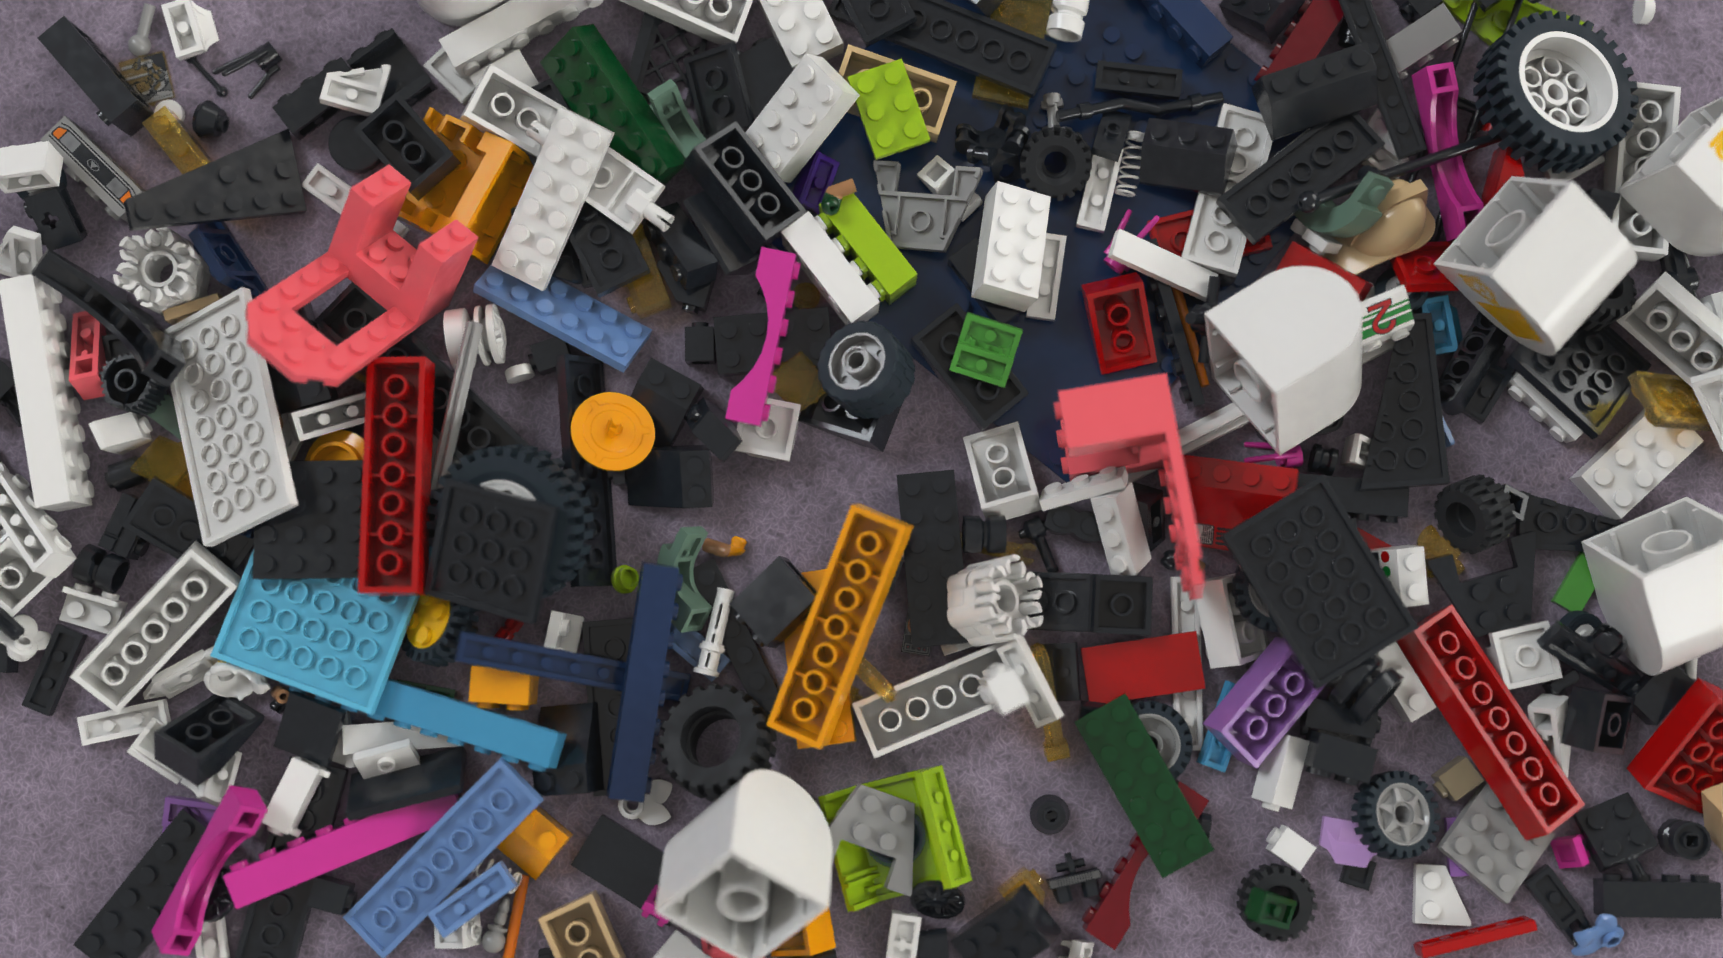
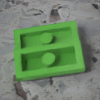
(986, 349)

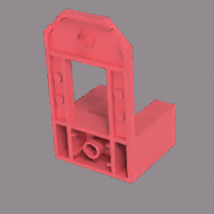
(380, 262)
(1134, 428)

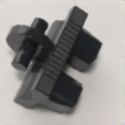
(1061, 884)

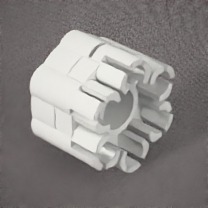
(149, 257)
(991, 599)

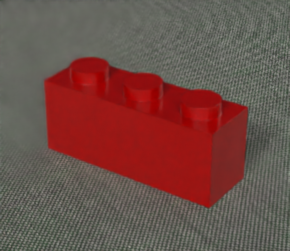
(1303, 256)

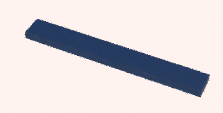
(555, 663)

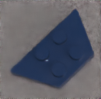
(226, 258)

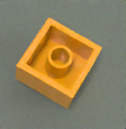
(495, 687)

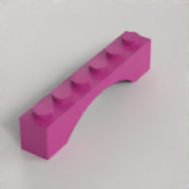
(1437, 104)
(749, 397)
(184, 912)

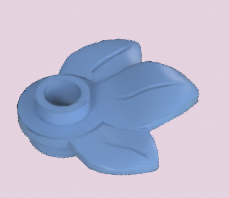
(1604, 934)

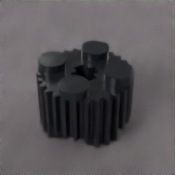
(130, 388)

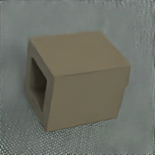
(1456, 778)

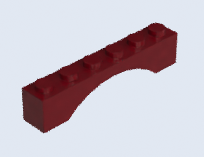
(1111, 915)

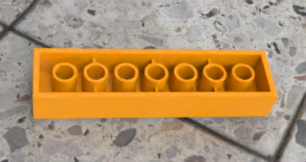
(839, 625)

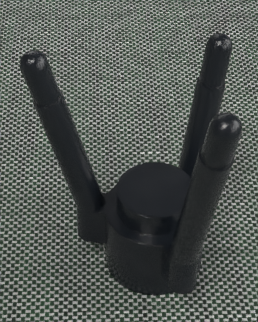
(264, 56)

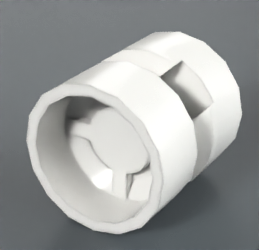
(1066, 20)

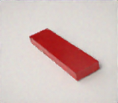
(1474, 936)

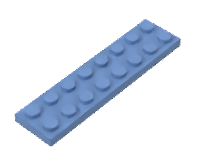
(443, 857)

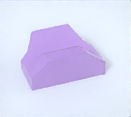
(1342, 843)

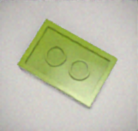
(889, 109)

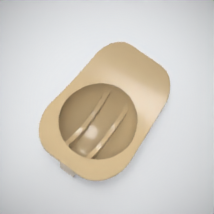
(1400, 230)

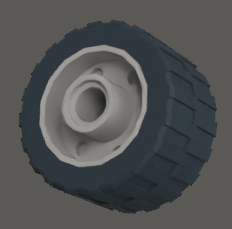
(866, 369)

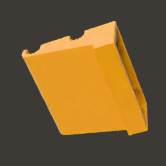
(477, 190)

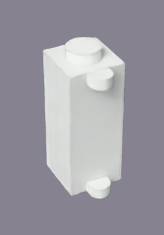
(1281, 773)
(293, 796)

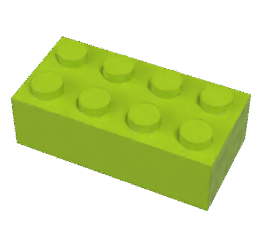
(870, 249)

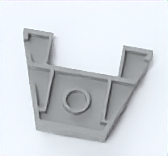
(923, 219)
(882, 825)

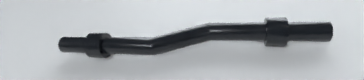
(1086, 110)

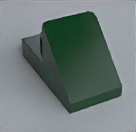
(1270, 908)

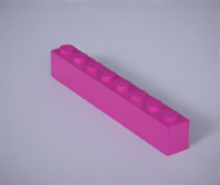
(330, 850)

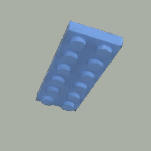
(568, 316)

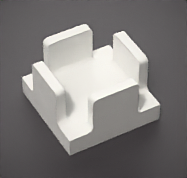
(776, 437)
(1519, 656)

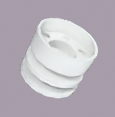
(493, 336)

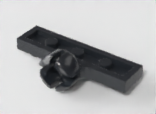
(1592, 654)

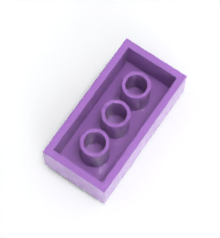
(1262, 705)

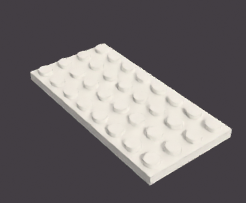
(229, 423)

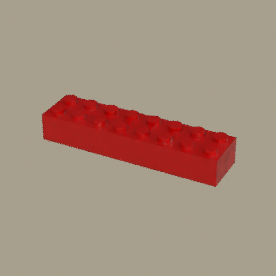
(396, 476)
(1490, 724)

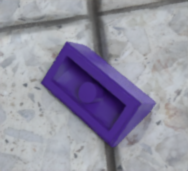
(814, 180)

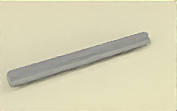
(456, 402)

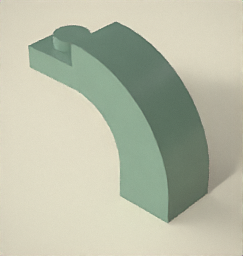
(674, 117)
(1353, 215)
(682, 553)

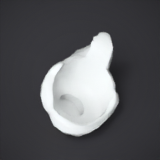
(233, 681)

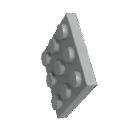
(1490, 845)

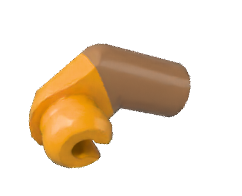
(722, 549)

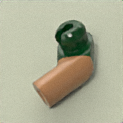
(834, 194)

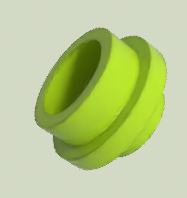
(624, 579)

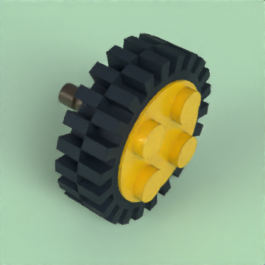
(436, 630)

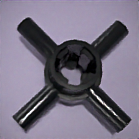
(1196, 317)

